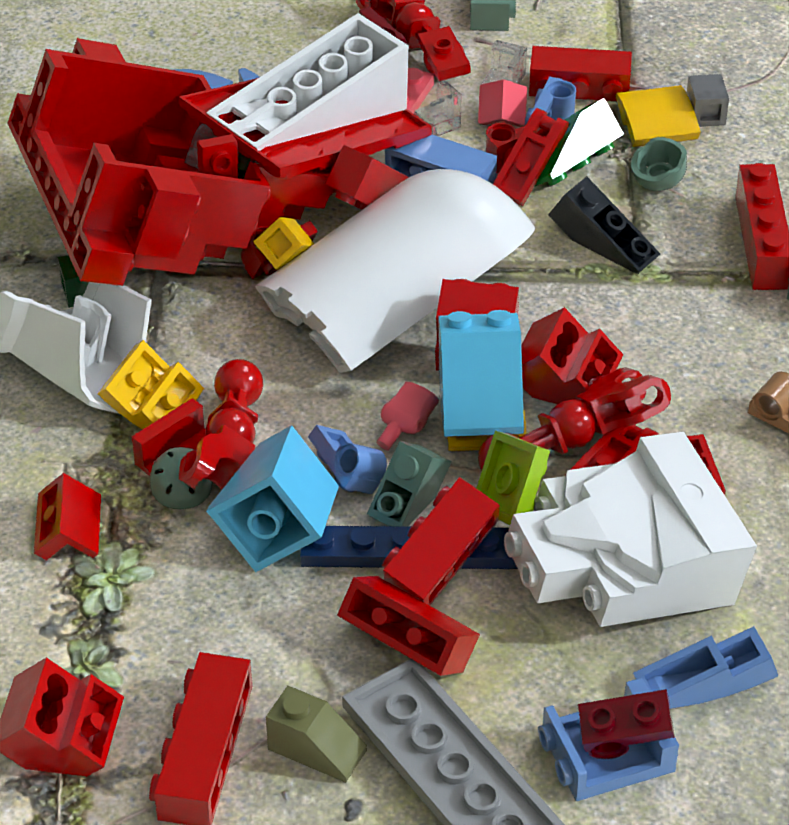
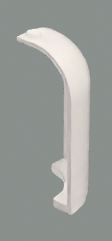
(390, 260)

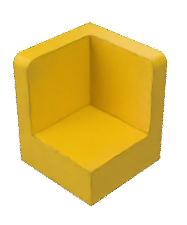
(283, 242)

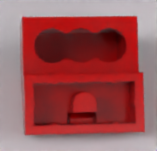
(474, 299)
(564, 358)
(58, 721)

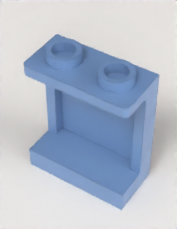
(595, 776)

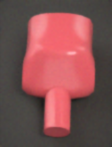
(406, 413)

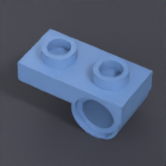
(555, 98)
(353, 465)

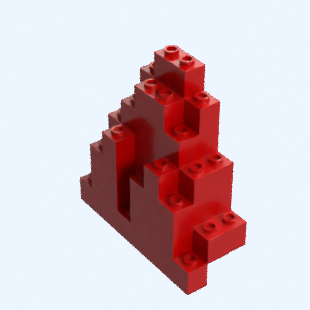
(113, 172)

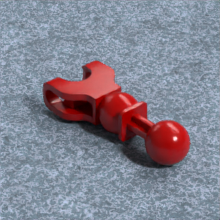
(407, 17)
(599, 409)
(229, 427)

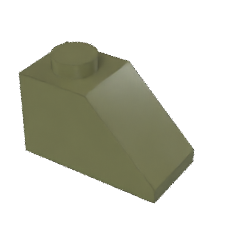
(313, 734)

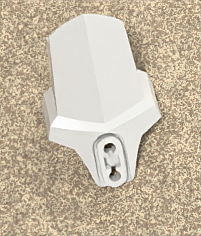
(79, 344)

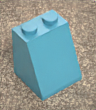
(480, 373)
(275, 500)

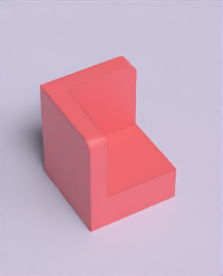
(502, 102)

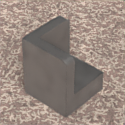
(708, 99)

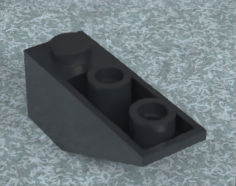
(601, 227)

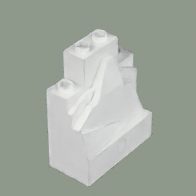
(634, 536)

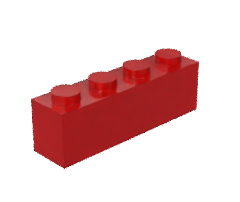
(763, 226)
(202, 741)

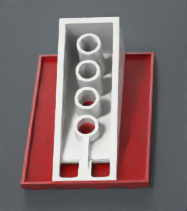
(326, 96)

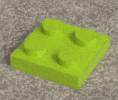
(512, 474)

